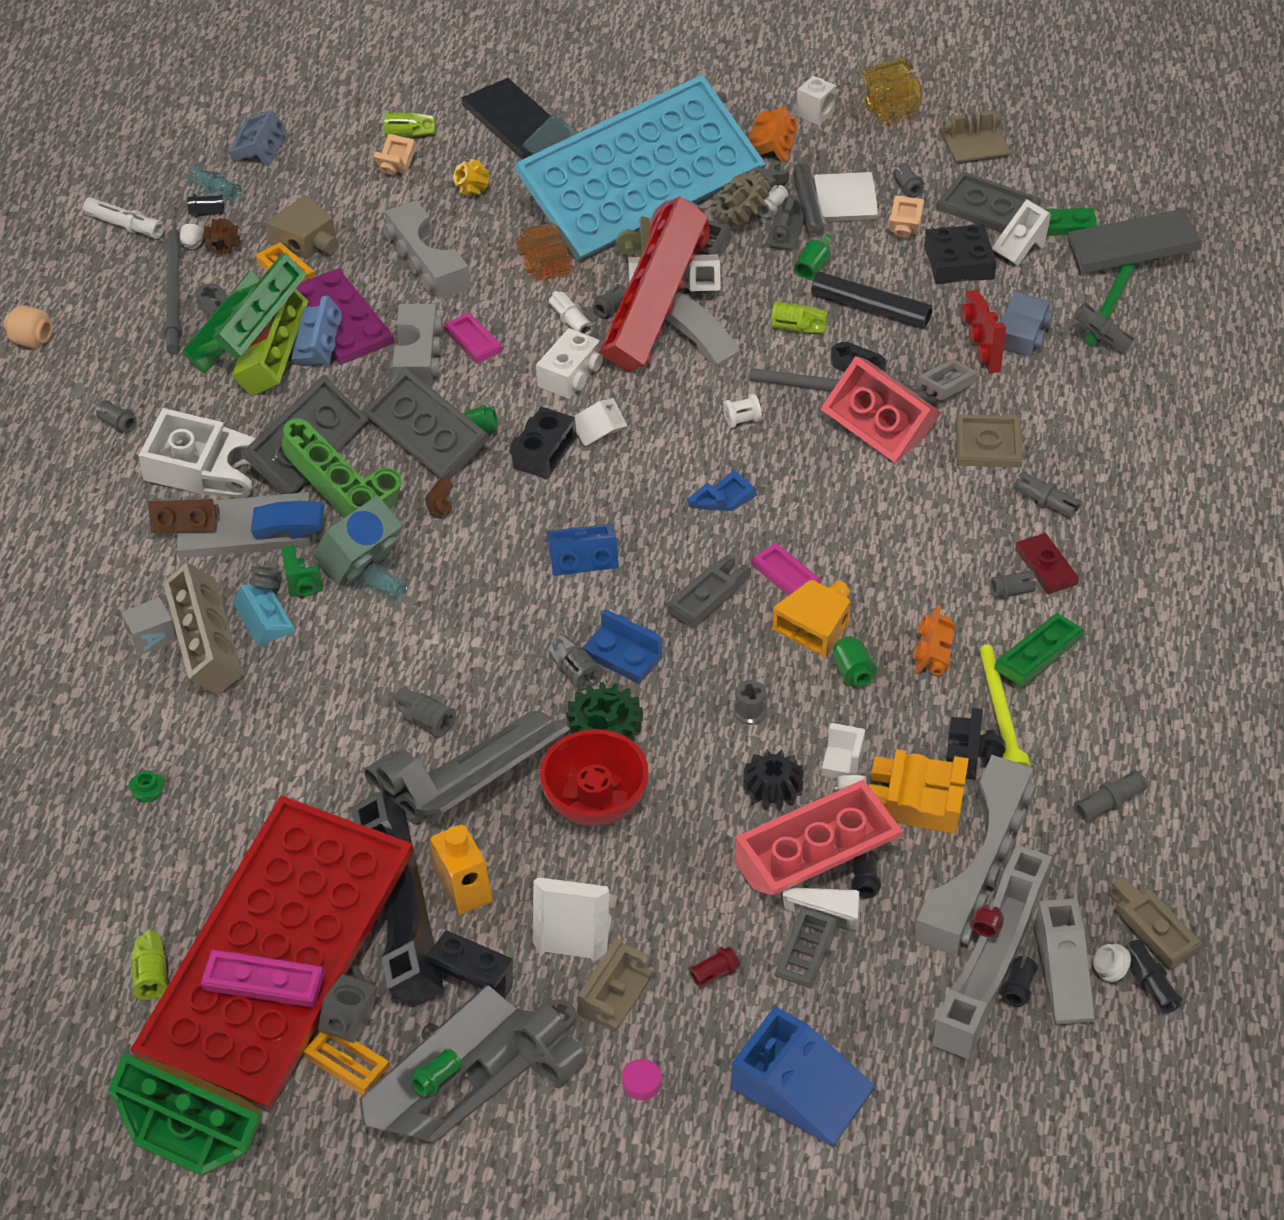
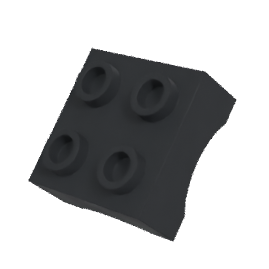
(960, 253)

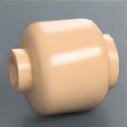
(28, 326)

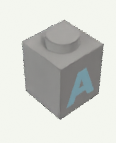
(149, 626)

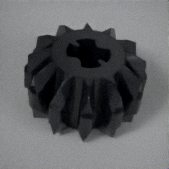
(773, 779)

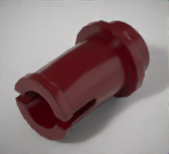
(714, 967)

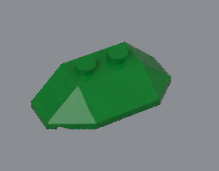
(182, 1114)

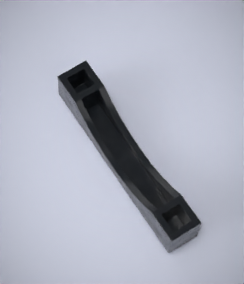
(408, 925)

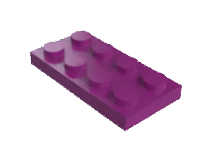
(360, 327)

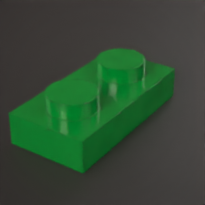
(1070, 220)

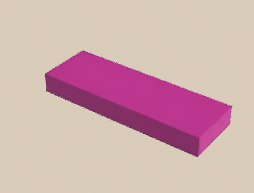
(262, 978)

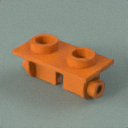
(934, 631)

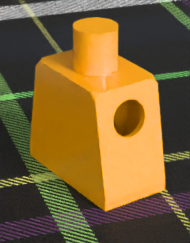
(814, 615)
(453, 857)

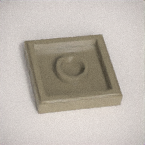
(988, 441)

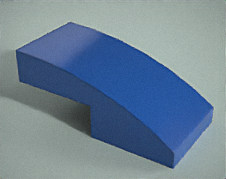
(295, 517)

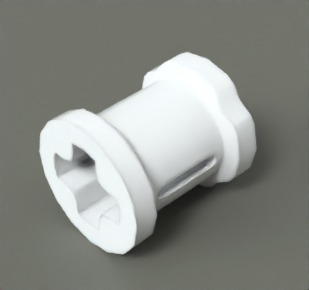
(751, 404)

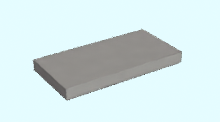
(234, 530)

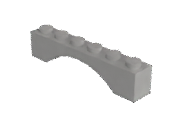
(950, 908)
(980, 983)

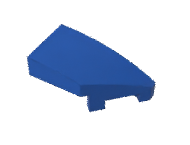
(725, 495)

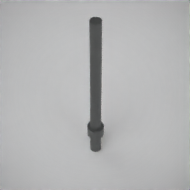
(172, 326)
(816, 382)

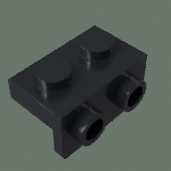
(472, 963)

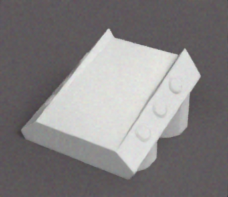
(571, 918)

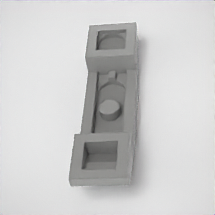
(702, 328)

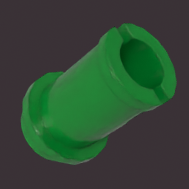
(429, 1077)

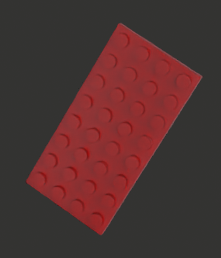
(296, 897)

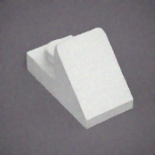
(1025, 229)

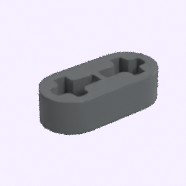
(204, 301)

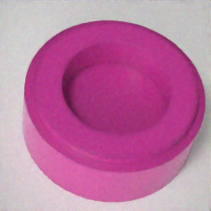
(641, 1079)

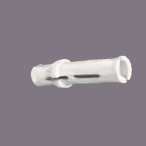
(133, 220)

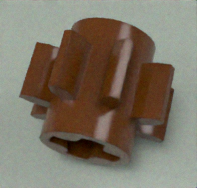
(221, 236)

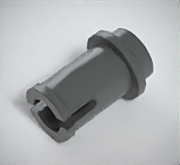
(911, 183)
(606, 304)
(121, 419)
(1005, 585)

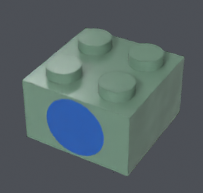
(358, 541)

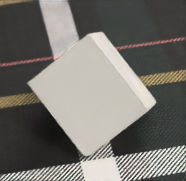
(599, 421)
(843, 751)

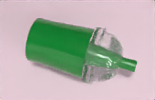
(814, 256)

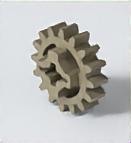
(741, 198)

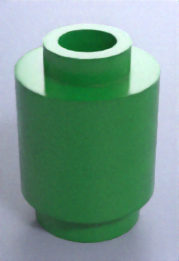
(854, 661)

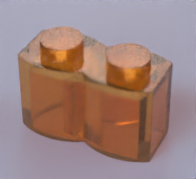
(543, 251)

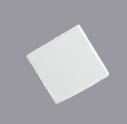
(846, 196)

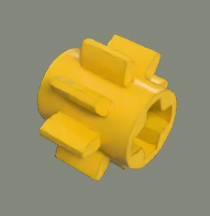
(471, 177)

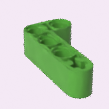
(304, 445)

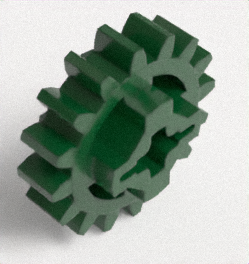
(606, 710)

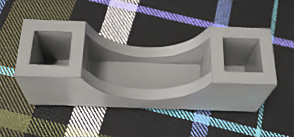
(440, 270)

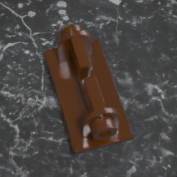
(183, 515)

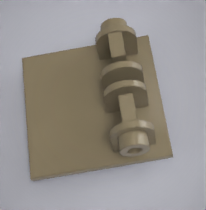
(975, 137)

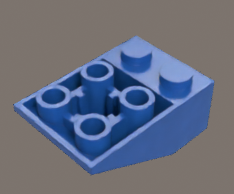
(800, 1077)

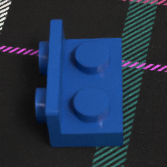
(583, 549)
(625, 647)

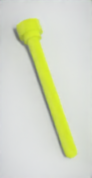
(1001, 708)

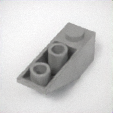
(1065, 960)

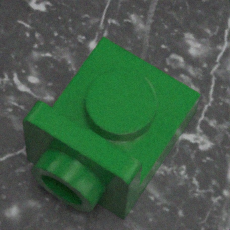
(300, 580)

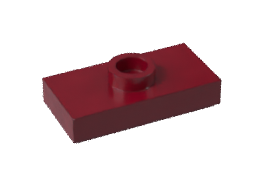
(1047, 563)

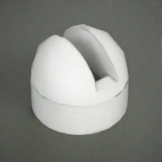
(191, 236)

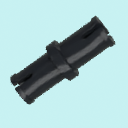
(1152, 977)

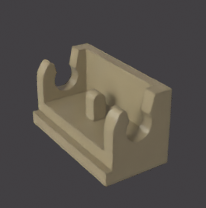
(614, 986)

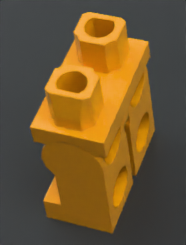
(921, 789)

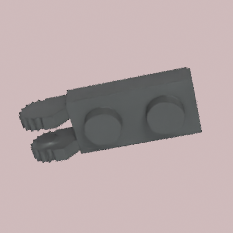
(708, 591)

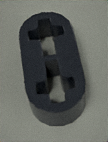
(844, 353)

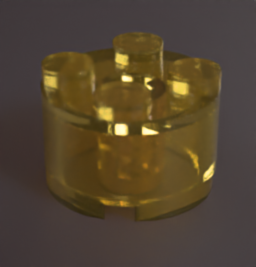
(892, 89)

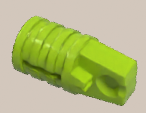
(408, 124)
(798, 318)
(149, 966)

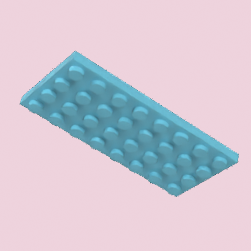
(635, 162)

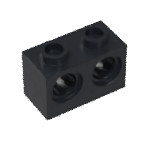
(543, 442)

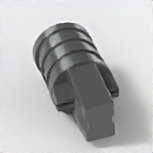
(575, 662)
(425, 711)

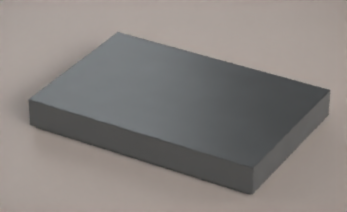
(983, 201)

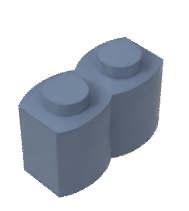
(1025, 323)

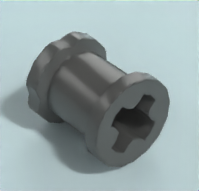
(750, 700)

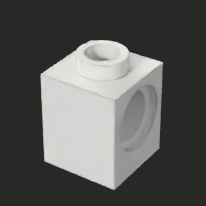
(816, 100)

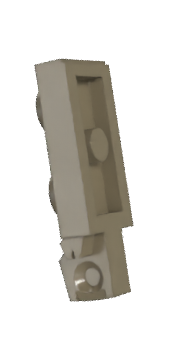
(1154, 923)

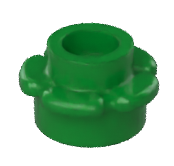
(146, 792)

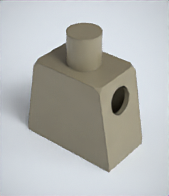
(303, 229)

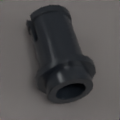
(205, 204)
(866, 875)
(1017, 988)

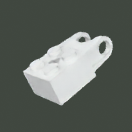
(195, 455)

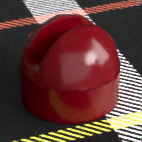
(987, 921)

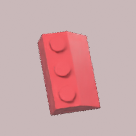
(880, 409)

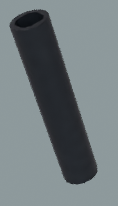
(871, 299)

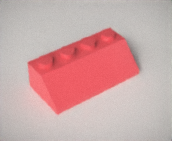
(814, 838)

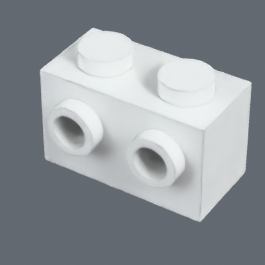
(569, 363)

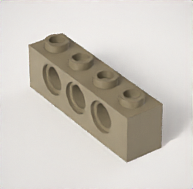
(202, 629)

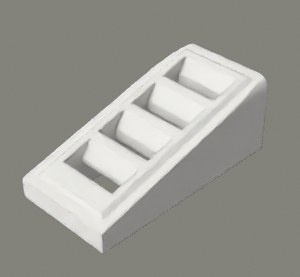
(833, 902)

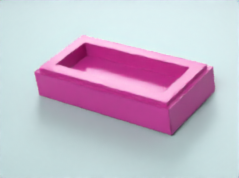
(472, 338)
(782, 569)

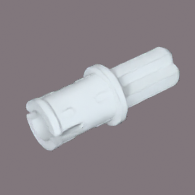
(570, 313)

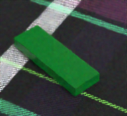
(1039, 649)

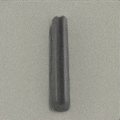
(809, 198)

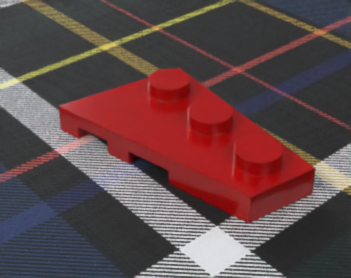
(984, 330)

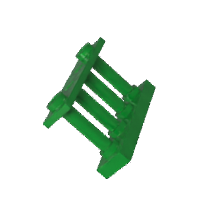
(244, 313)

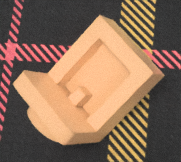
(396, 155)
(906, 216)

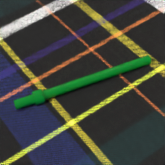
(1112, 298)

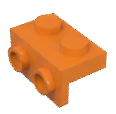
(774, 132)

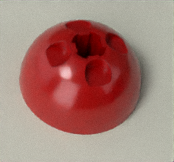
(594, 776)

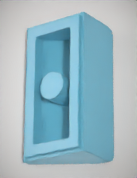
(262, 614)

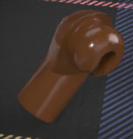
(437, 500)

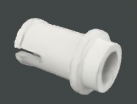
(772, 202)

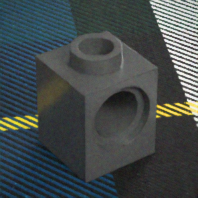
(347, 1008)

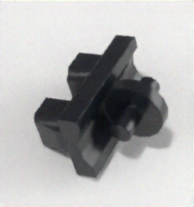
(984, 745)

